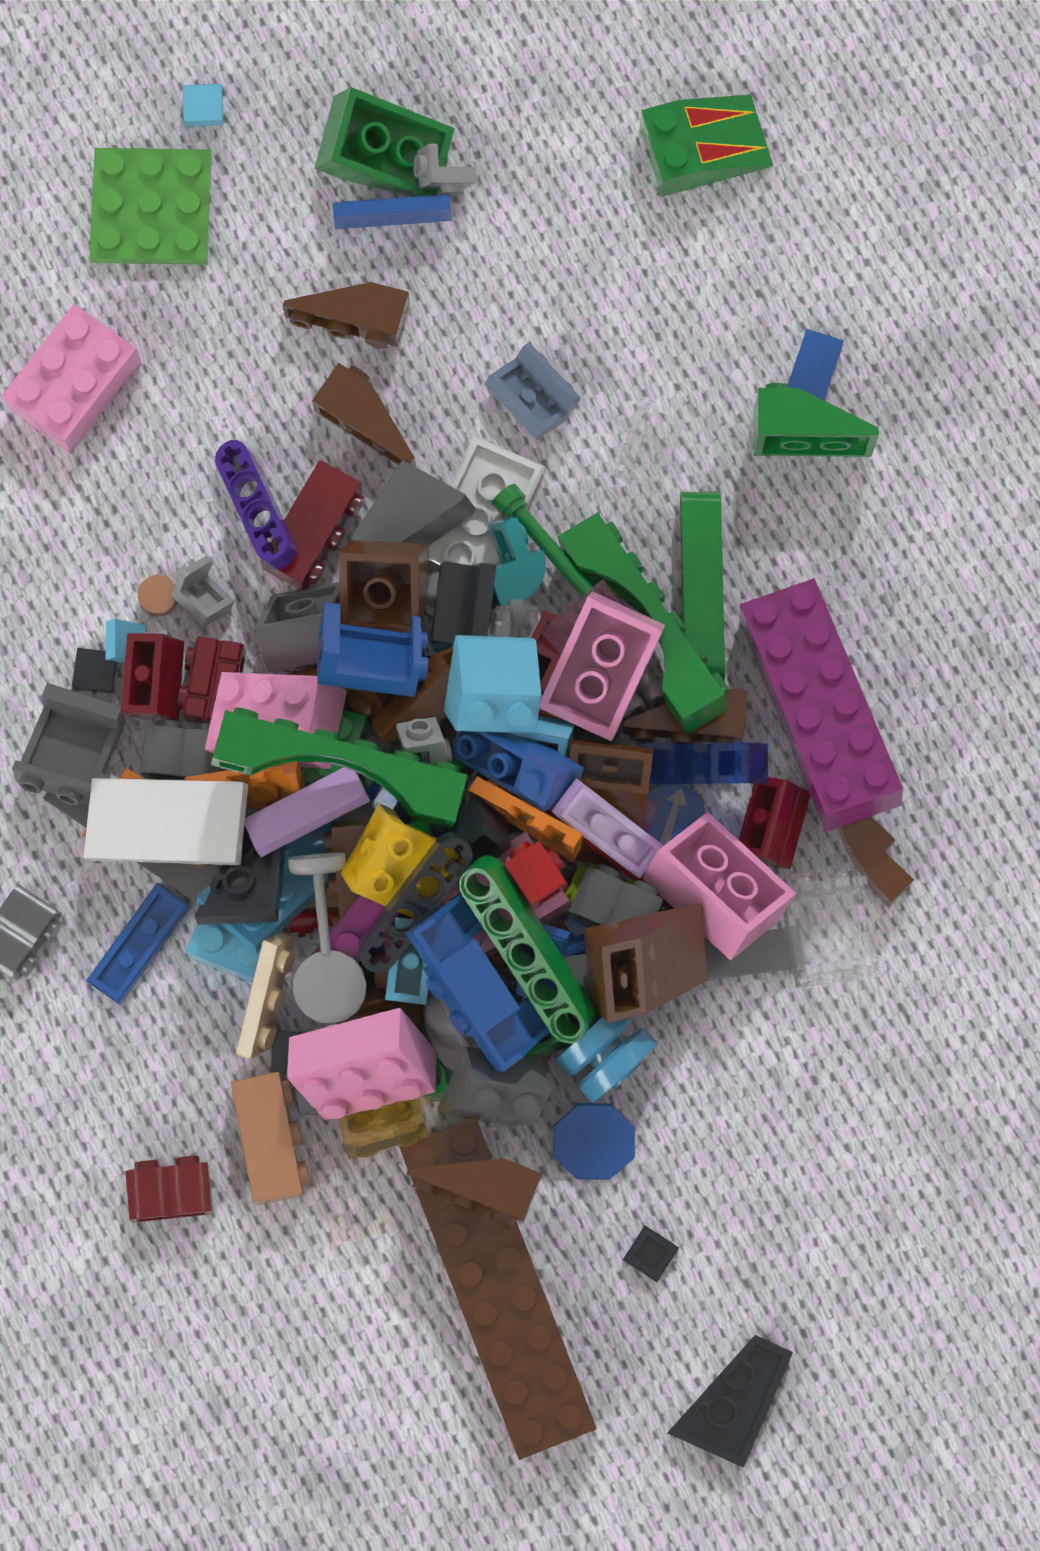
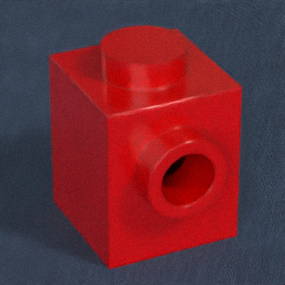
(536, 872)

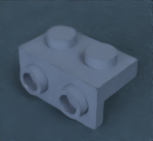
(533, 392)

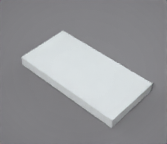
(481, 476)
(166, 821)

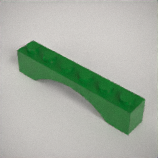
(687, 685)
(422, 789)

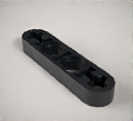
(409, 899)

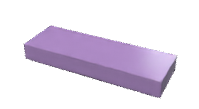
(305, 810)
(607, 828)

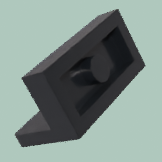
(463, 601)

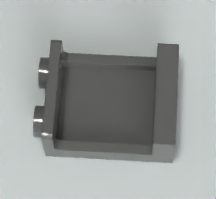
(69, 745)

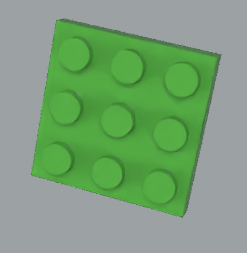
(151, 206)

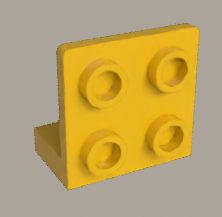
(388, 856)

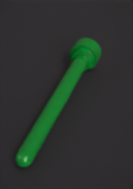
(512, 503)

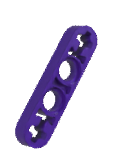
(254, 504)

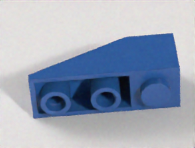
(518, 765)

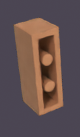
(269, 1138)

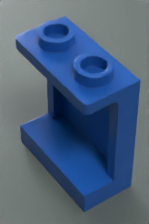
(370, 657)

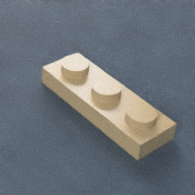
(266, 995)

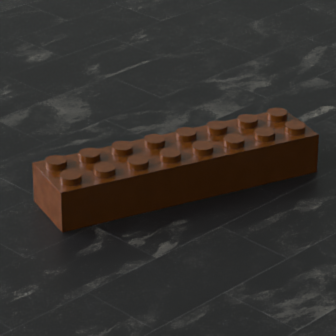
(502, 1304)

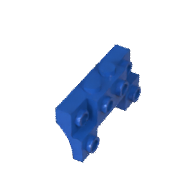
(472, 987)

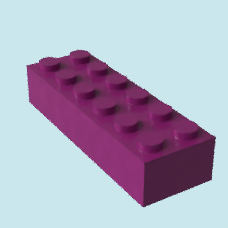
(820, 705)

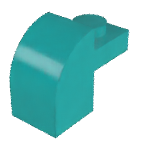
(519, 569)

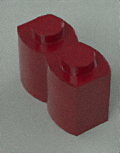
(169, 1190)

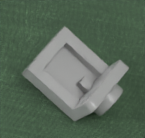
(446, 179)
(200, 593)
(424, 737)

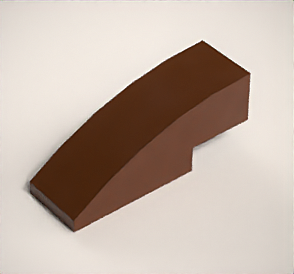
(867, 847)

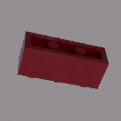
(317, 523)

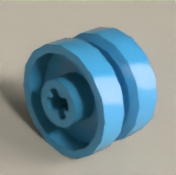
(609, 1056)

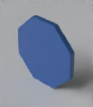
(593, 1141)

